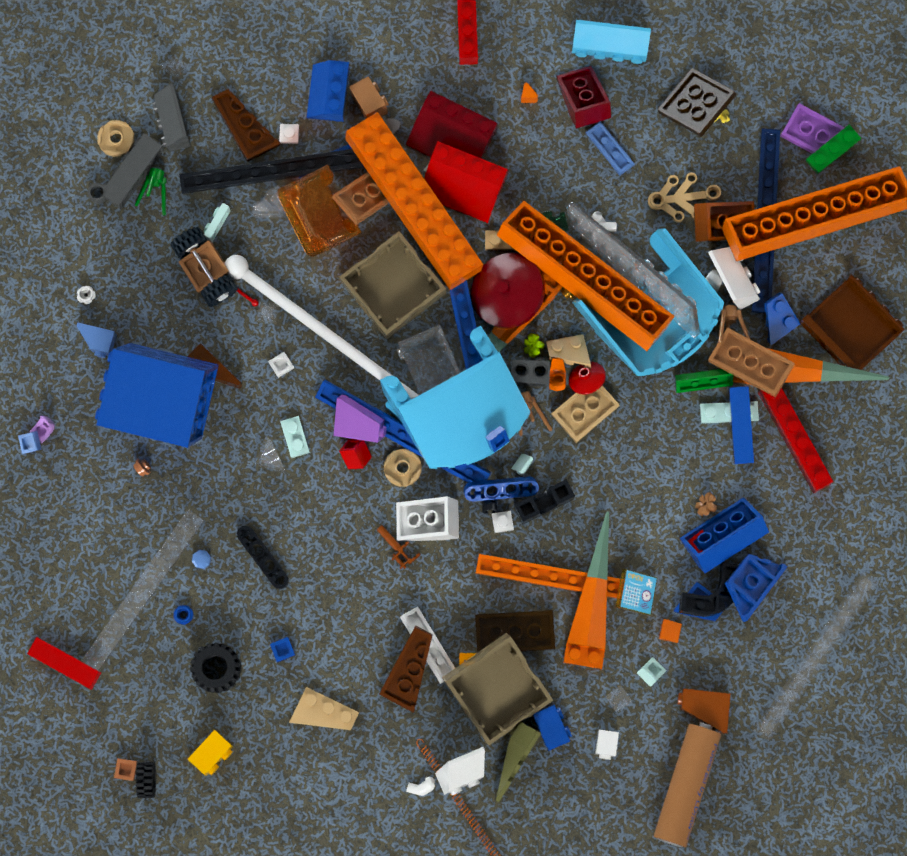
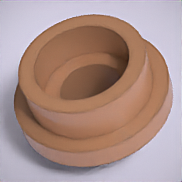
(142, 467)

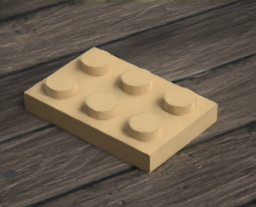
(584, 412)

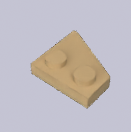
(570, 349)

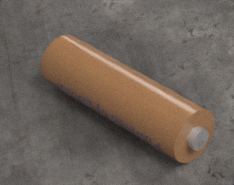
(687, 785)

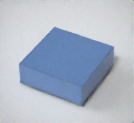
(29, 442)

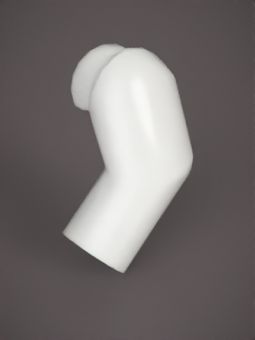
(610, 226)
(422, 789)

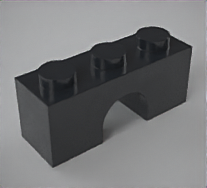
(545, 502)

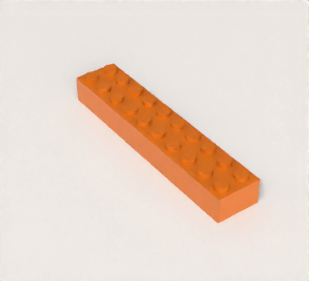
(413, 201)
(816, 213)
(585, 275)

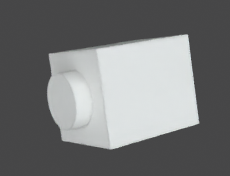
(606, 744)

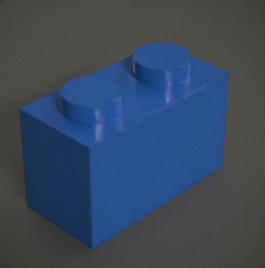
(551, 727)

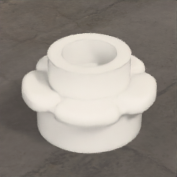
(85, 290)

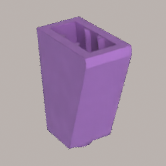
(357, 421)

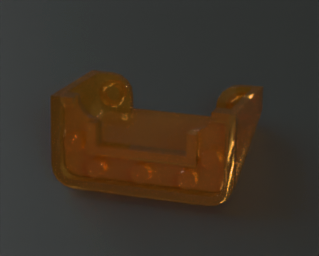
(315, 213)

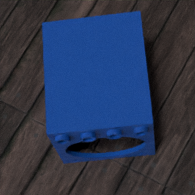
(156, 394)

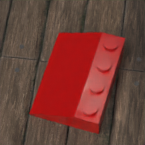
(465, 181)

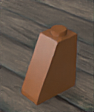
(706, 707)

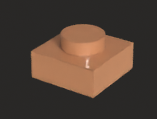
(125, 769)

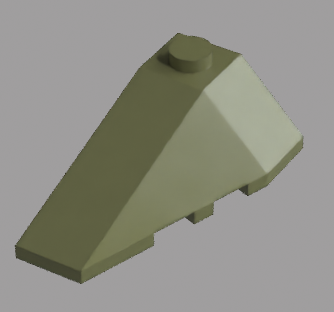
(518, 748)

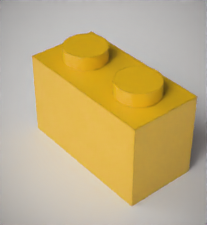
(211, 753)

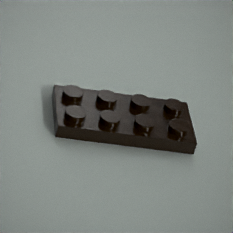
(528, 629)

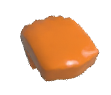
(557, 375)

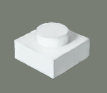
(289, 134)
(502, 521)

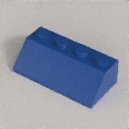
(725, 534)

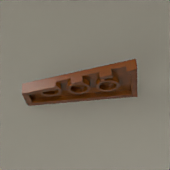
(246, 130)
(406, 676)

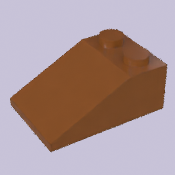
(711, 217)

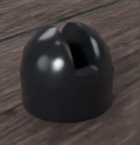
(489, 505)

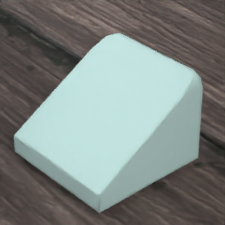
(522, 464)
(651, 671)

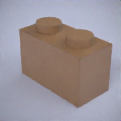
(368, 99)

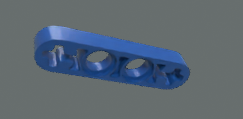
(501, 485)

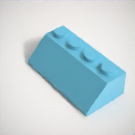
(611, 41)

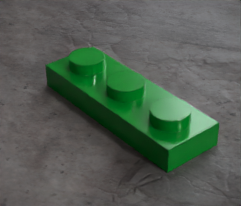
(833, 149)
(703, 380)

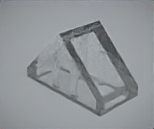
(269, 458)

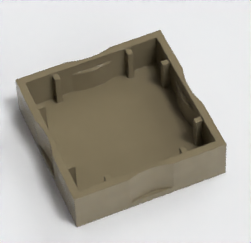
(392, 285)
(497, 688)

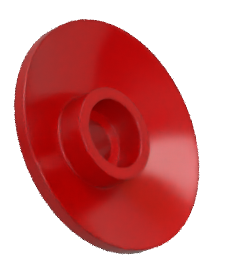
(587, 380)

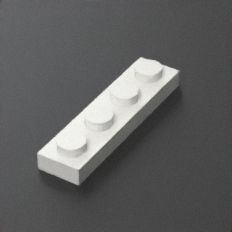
(437, 657)

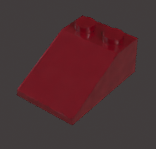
(584, 96)

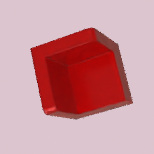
(355, 454)

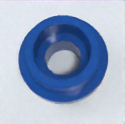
(178, 610)

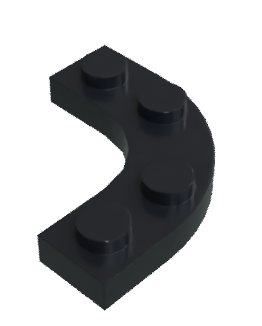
(709, 604)

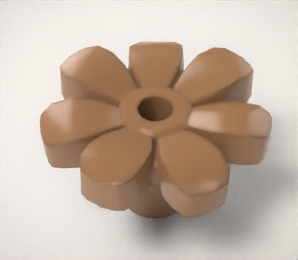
(706, 504)

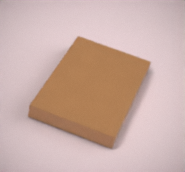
(360, 198)

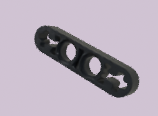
(264, 556)

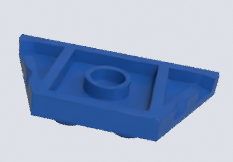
(752, 583)

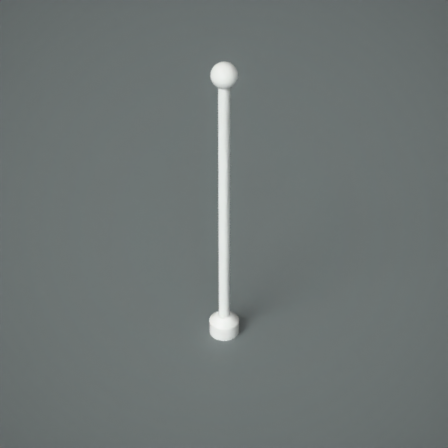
(239, 268)

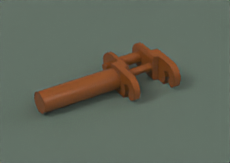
(397, 547)

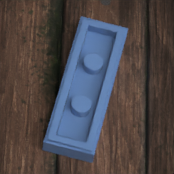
(610, 148)

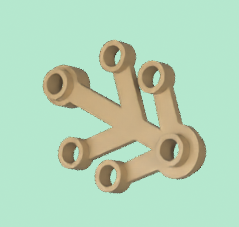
(681, 197)

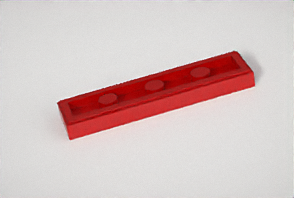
(64, 663)

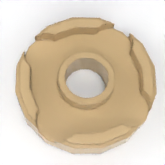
(123, 146)
(398, 478)

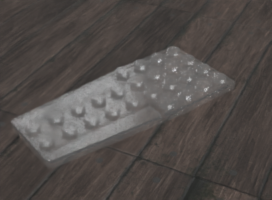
(635, 269)

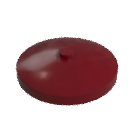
(508, 291)

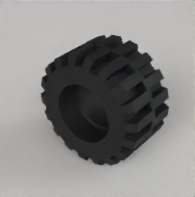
(203, 656)

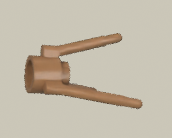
(729, 316)
(529, 401)

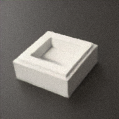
(281, 364)

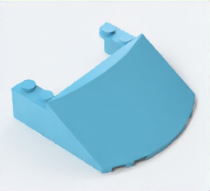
(675, 343)
(457, 415)

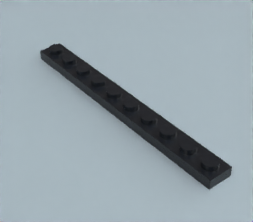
(267, 171)

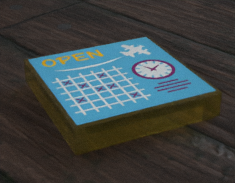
(636, 592)

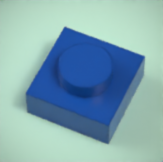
(497, 438)
(282, 649)

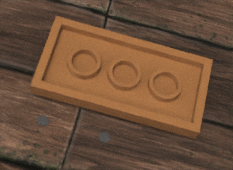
(751, 362)

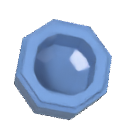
(201, 559)

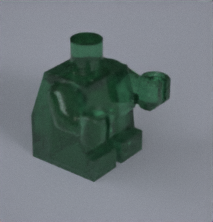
(560, 220)

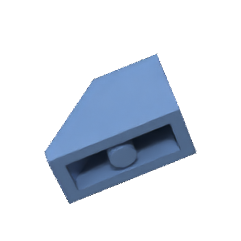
(98, 339)

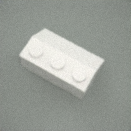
(735, 277)

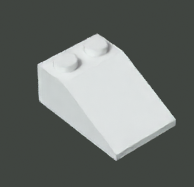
(427, 519)
(462, 772)

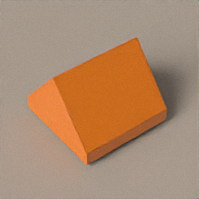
(529, 94)

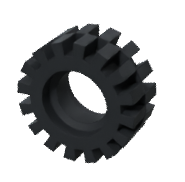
(146, 780)

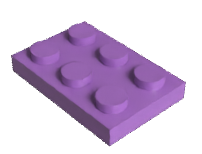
(809, 129)

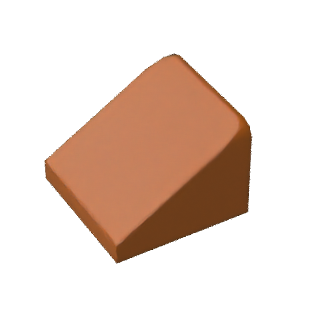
(670, 631)

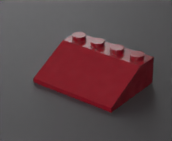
(452, 125)

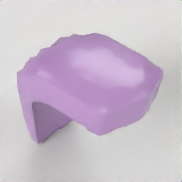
(44, 428)

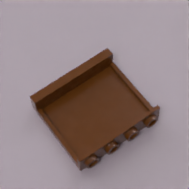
(852, 325)

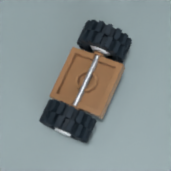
(204, 266)

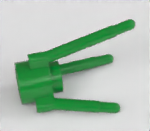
(155, 178)

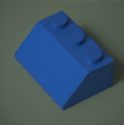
(328, 90)

